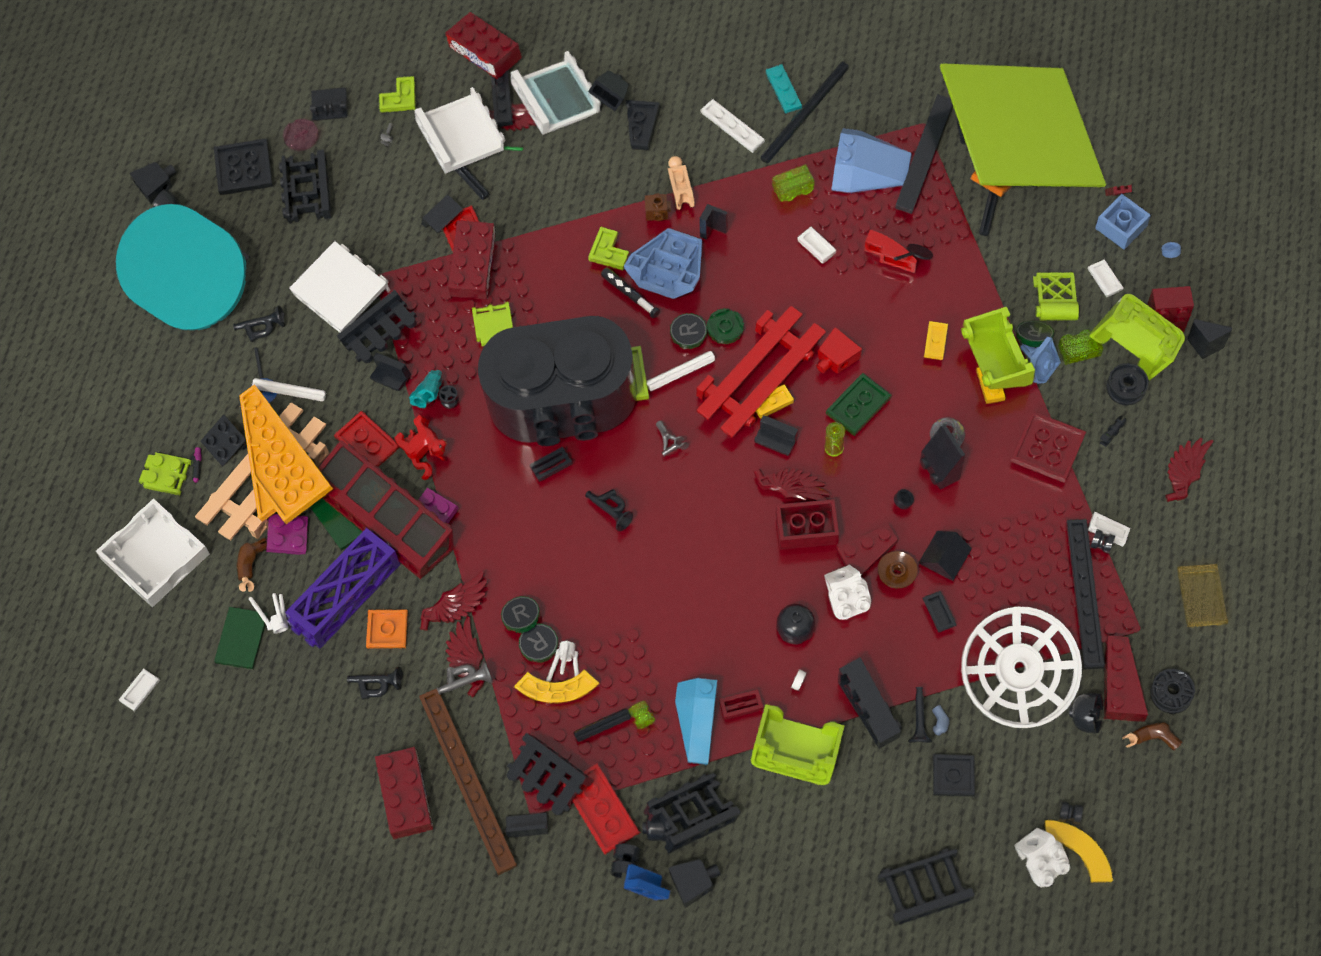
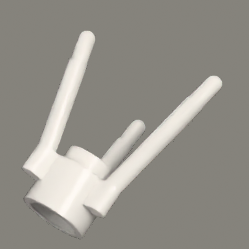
(278, 621)
(566, 653)

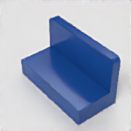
(645, 883)

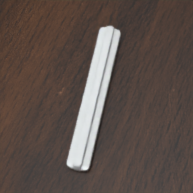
(680, 370)
(288, 389)

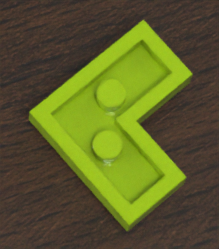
(401, 100)
(605, 252)

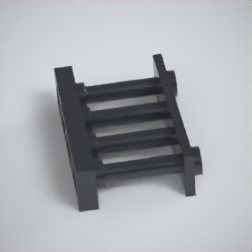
(923, 908)

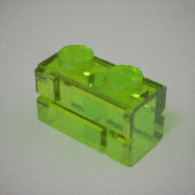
(793, 183)
(1079, 347)

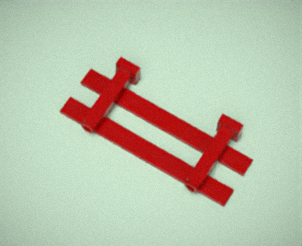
(775, 332)

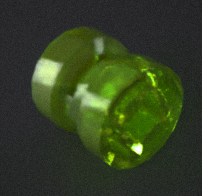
(641, 714)

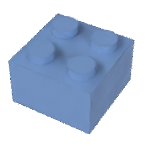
(1122, 221)

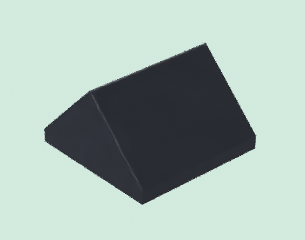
(1208, 337)
(946, 554)

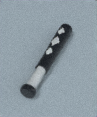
(622, 286)

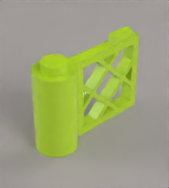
(1057, 307)

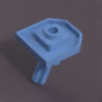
(1043, 358)

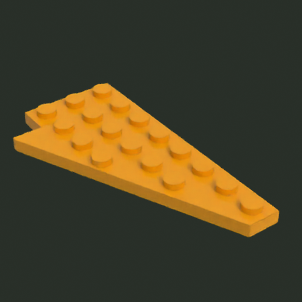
(280, 468)

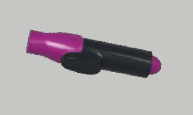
(196, 463)

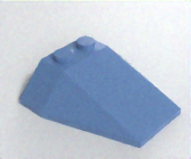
(868, 163)
(667, 264)

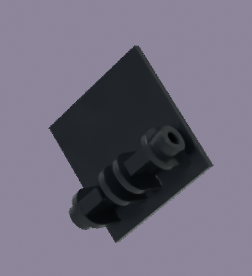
(328, 104)
(224, 440)

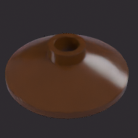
(897, 561)

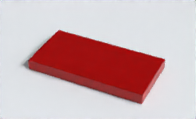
(604, 812)

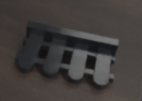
(372, 320)
(557, 775)

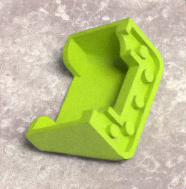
(1142, 333)
(997, 350)
(796, 748)

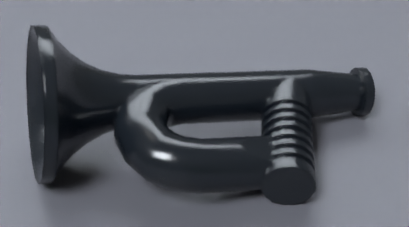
(276, 317)
(622, 519)
(393, 678)
(920, 734)

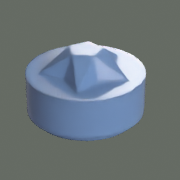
(1171, 250)

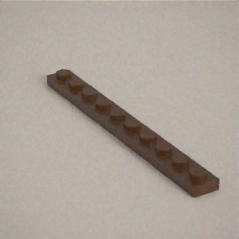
(468, 782)

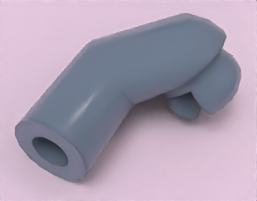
(942, 722)

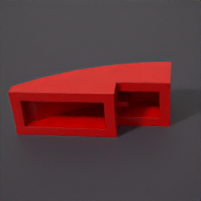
(888, 250)

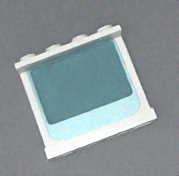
(556, 95)

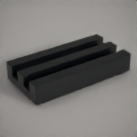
(550, 457)

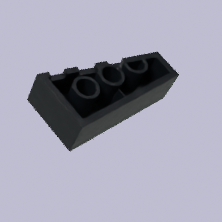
(868, 703)

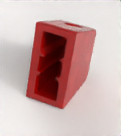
(837, 352)

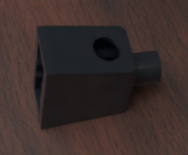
(609, 89)
(153, 179)
(693, 880)

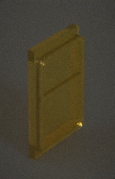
(1202, 595)

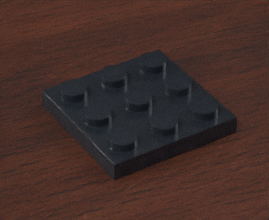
(243, 166)

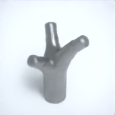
(665, 434)

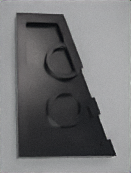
(642, 122)

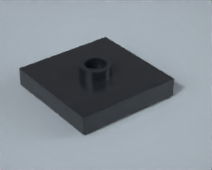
(953, 775)

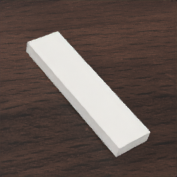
(732, 125)

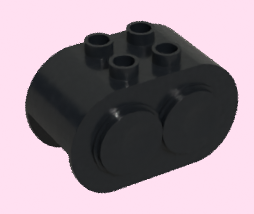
(558, 379)

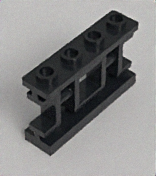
(319, 185)
(699, 826)

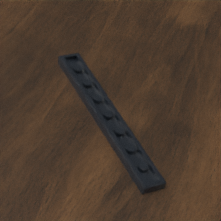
(924, 154)
(1085, 594)

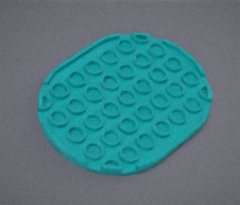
(181, 267)

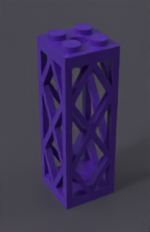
(334, 577)

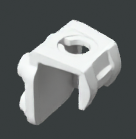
(847, 592)
(1045, 859)

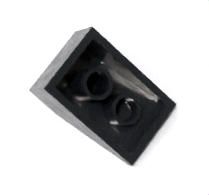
(943, 458)

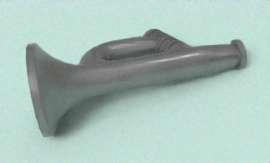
(481, 674)

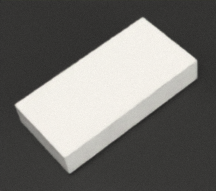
(816, 245)
(1105, 278)
(1109, 526)
(139, 690)

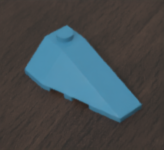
(696, 711)

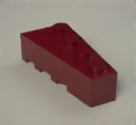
(1121, 682)

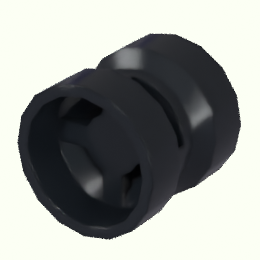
(1098, 539)
(1066, 810)

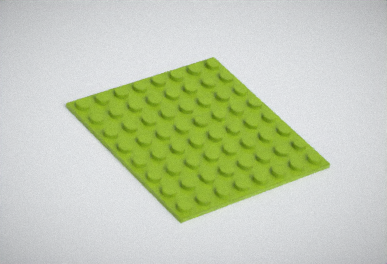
(1022, 126)

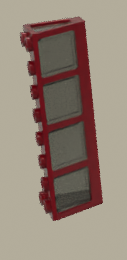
(385, 509)

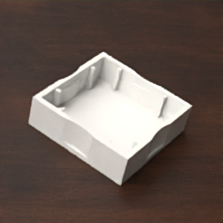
(152, 553)

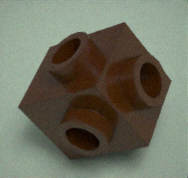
(657, 207)

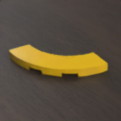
(556, 692)
(1084, 846)

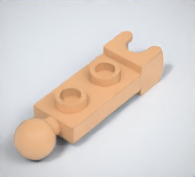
(680, 182)

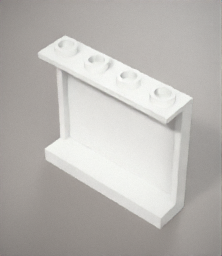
(460, 132)
(339, 286)

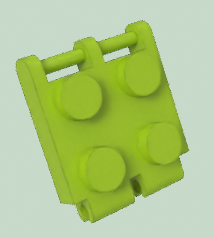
(491, 322)
(164, 473)

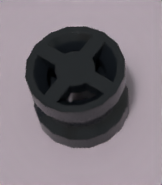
(447, 392)

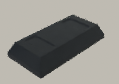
(939, 611)

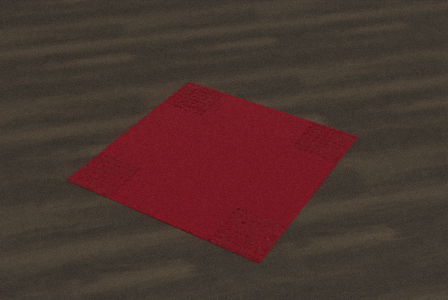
(702, 563)

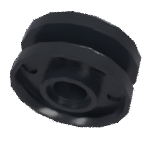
(1128, 374)
(1178, 681)

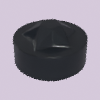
(903, 499)

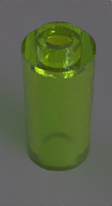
(834, 439)

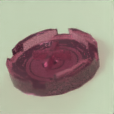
(300, 135)

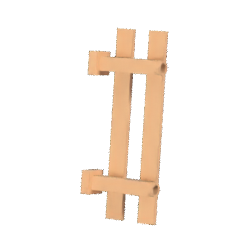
(243, 514)

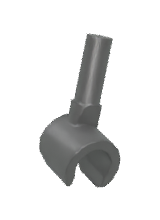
(386, 136)
(677, 444)

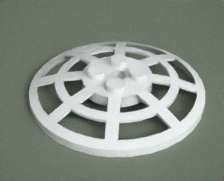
(1032, 662)

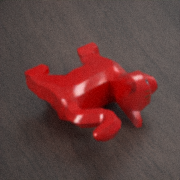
(419, 443)

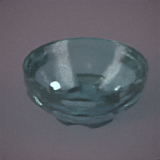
(959, 432)

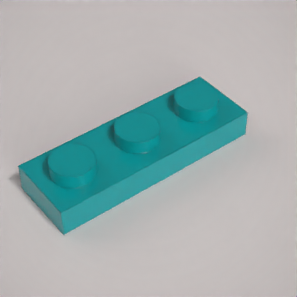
(783, 89)

